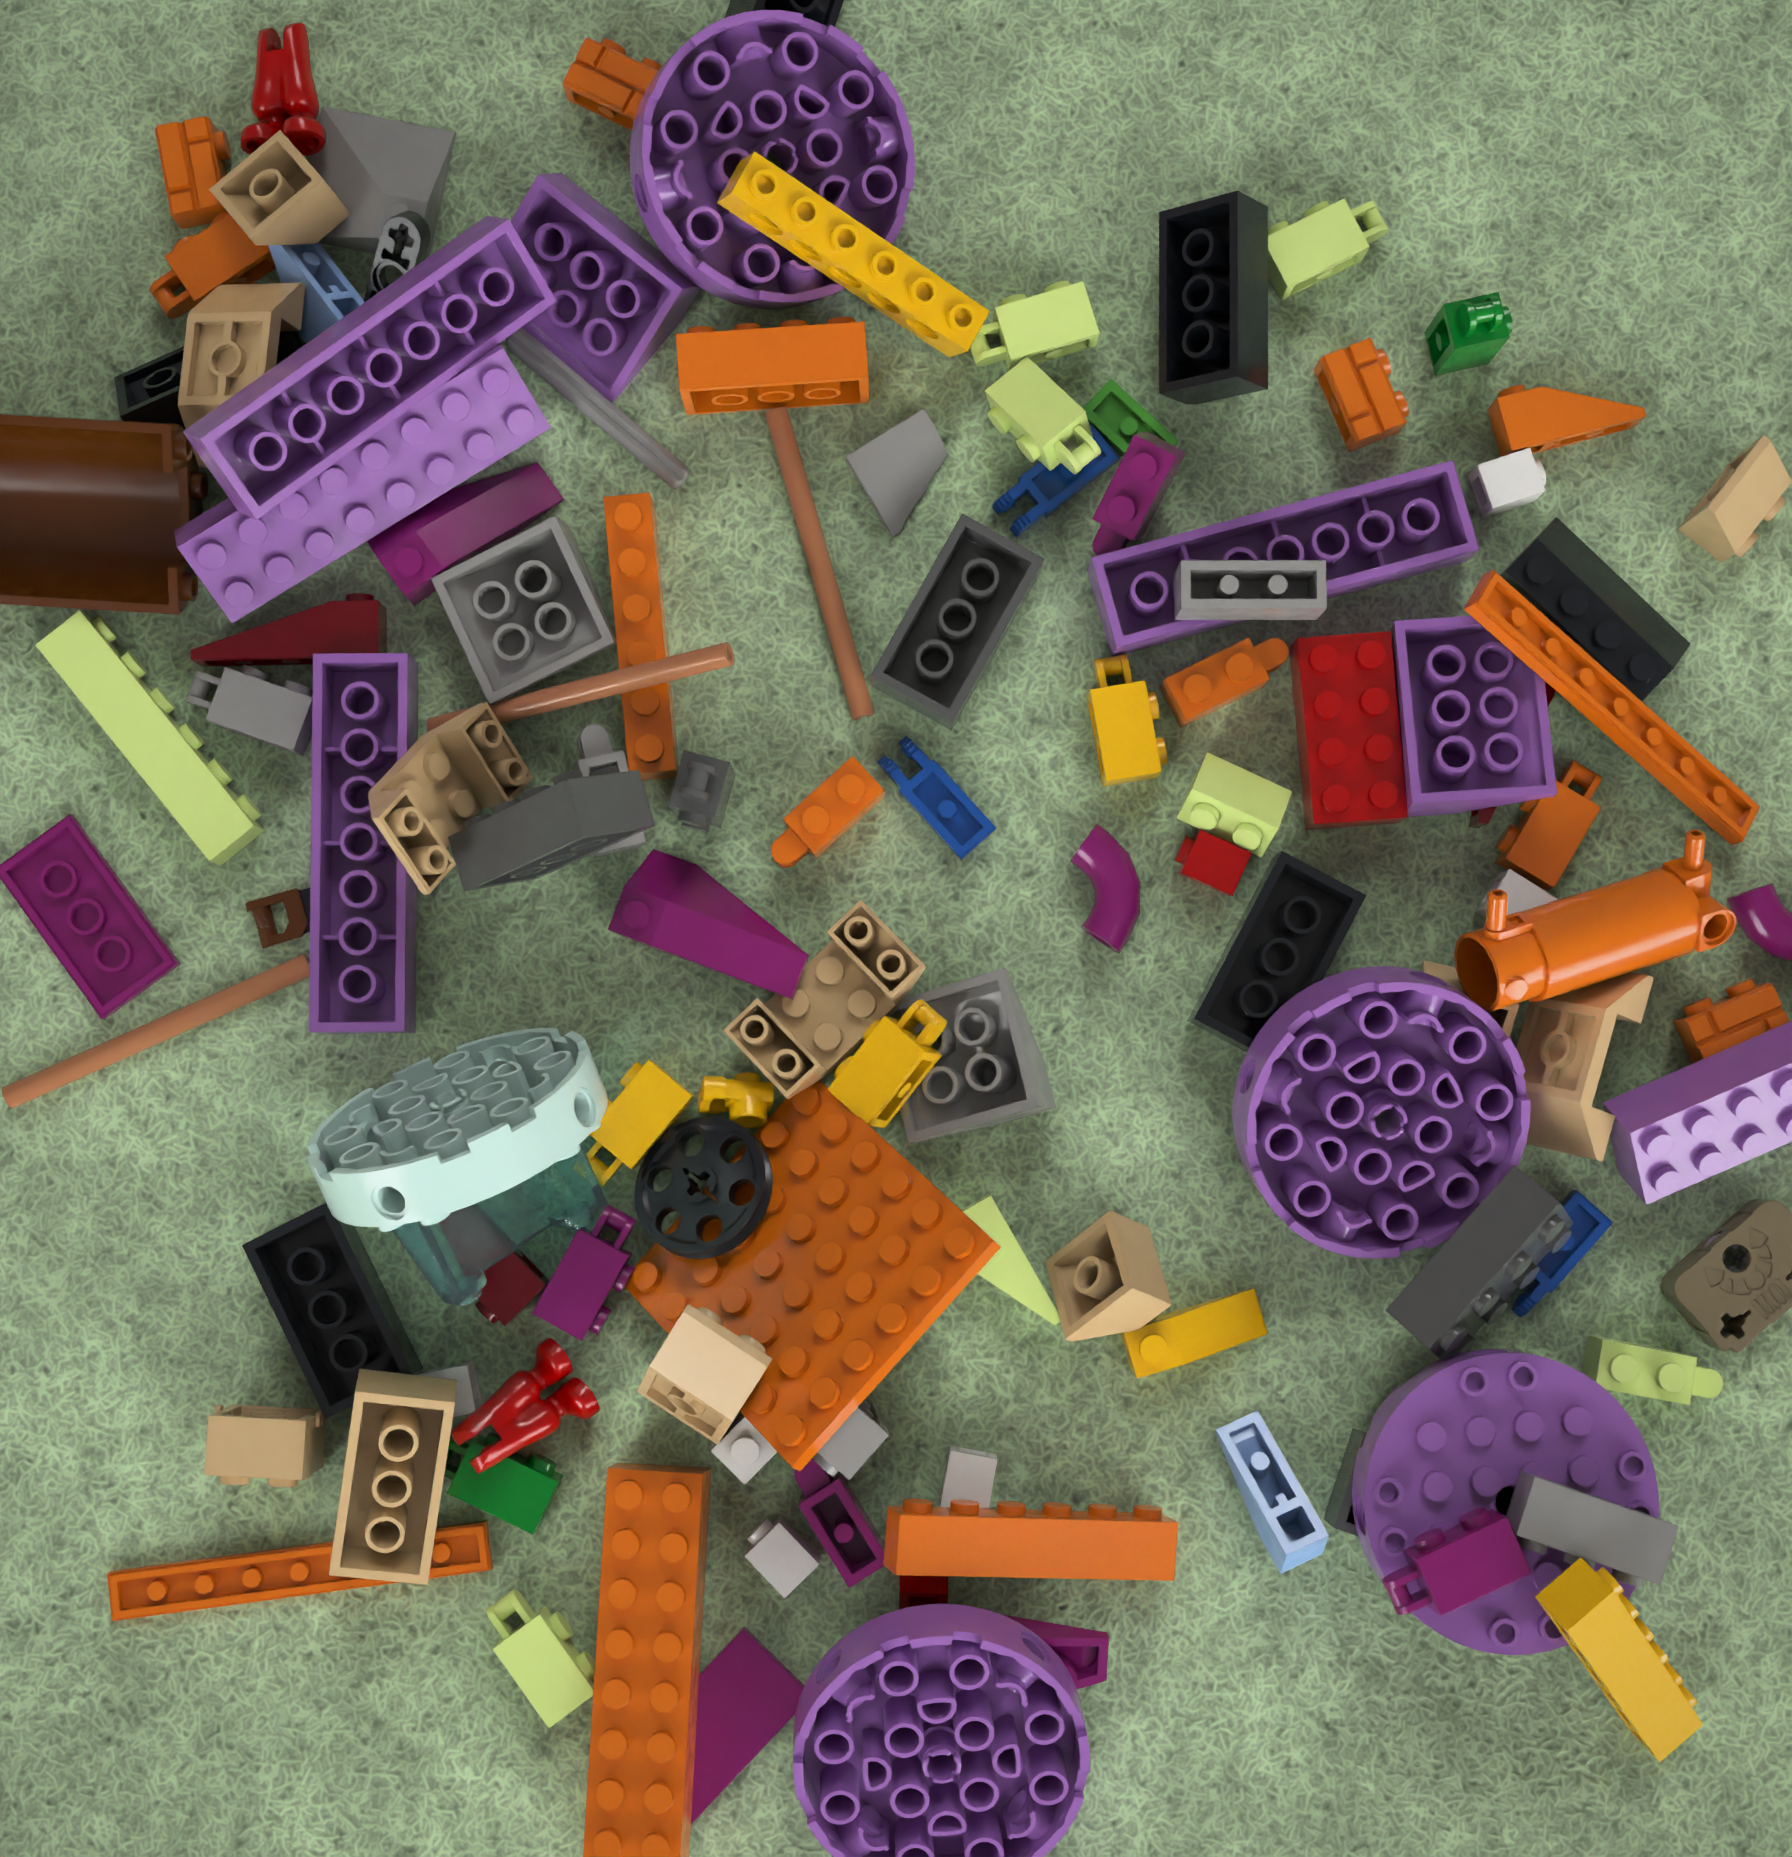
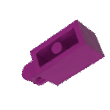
(1135, 492)
(587, 1277)
(840, 1523)
(1458, 1564)

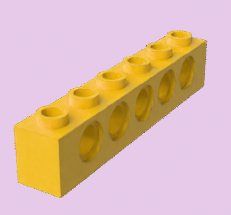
(852, 255)

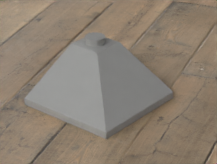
(379, 172)
(525, 609)
(987, 1062)

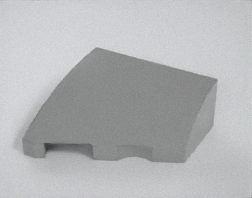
(899, 467)

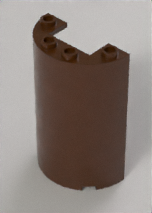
(96, 513)

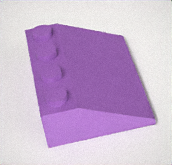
(609, 283)
(1468, 719)

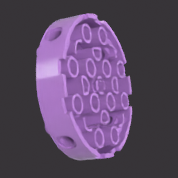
(761, 88)
(1367, 1047)
(1464, 1436)
(940, 1739)

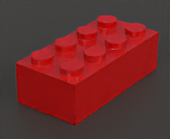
(1348, 730)

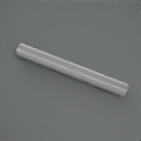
(597, 408)

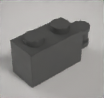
(701, 791)

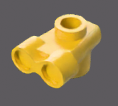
(743, 1097)

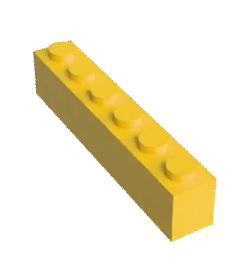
(1621, 1656)

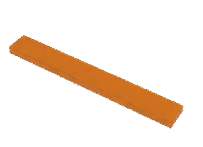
(1611, 707)
(273, 1575)

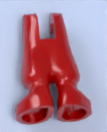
(284, 93)
(521, 1414)

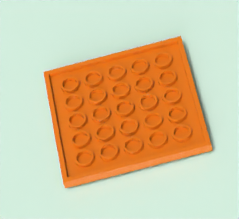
(832, 1277)

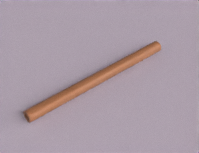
(819, 563)
(605, 684)
(156, 1031)

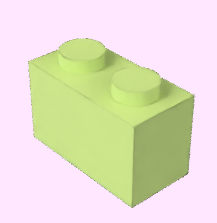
(1234, 804)

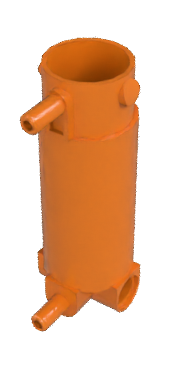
(1593, 933)

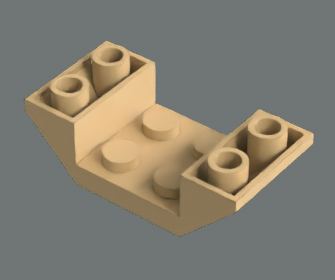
(233, 343)
(440, 786)
(839, 995)
(1563, 1059)
(704, 1372)

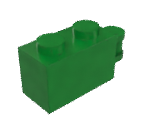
(1468, 333)
(511, 1490)

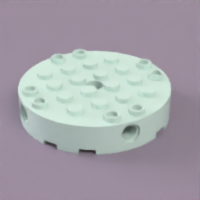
(458, 1128)

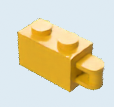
(1124, 725)
(889, 1064)
(637, 1118)

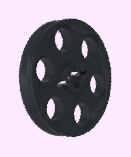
(685, 1196)

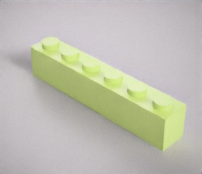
(150, 737)

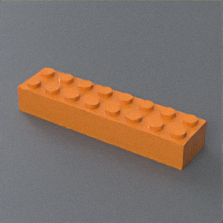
(647, 1661)

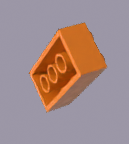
(773, 366)

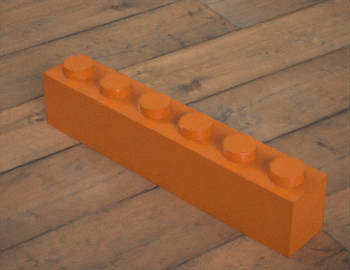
(641, 632)
(1030, 1542)

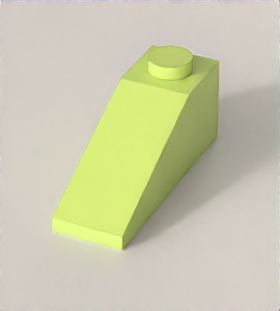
(1009, 1266)

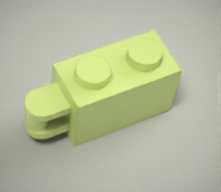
(1320, 244)
(1038, 326)
(1041, 418)
(1648, 1371)
(542, 1657)

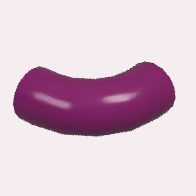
(1115, 888)
(1764, 920)

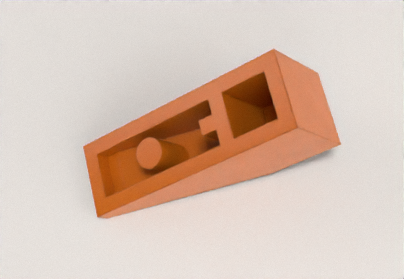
(1555, 418)

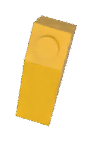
(1194, 1333)

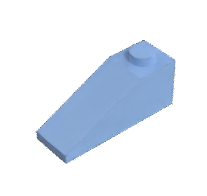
(327, 290)
(1272, 1493)

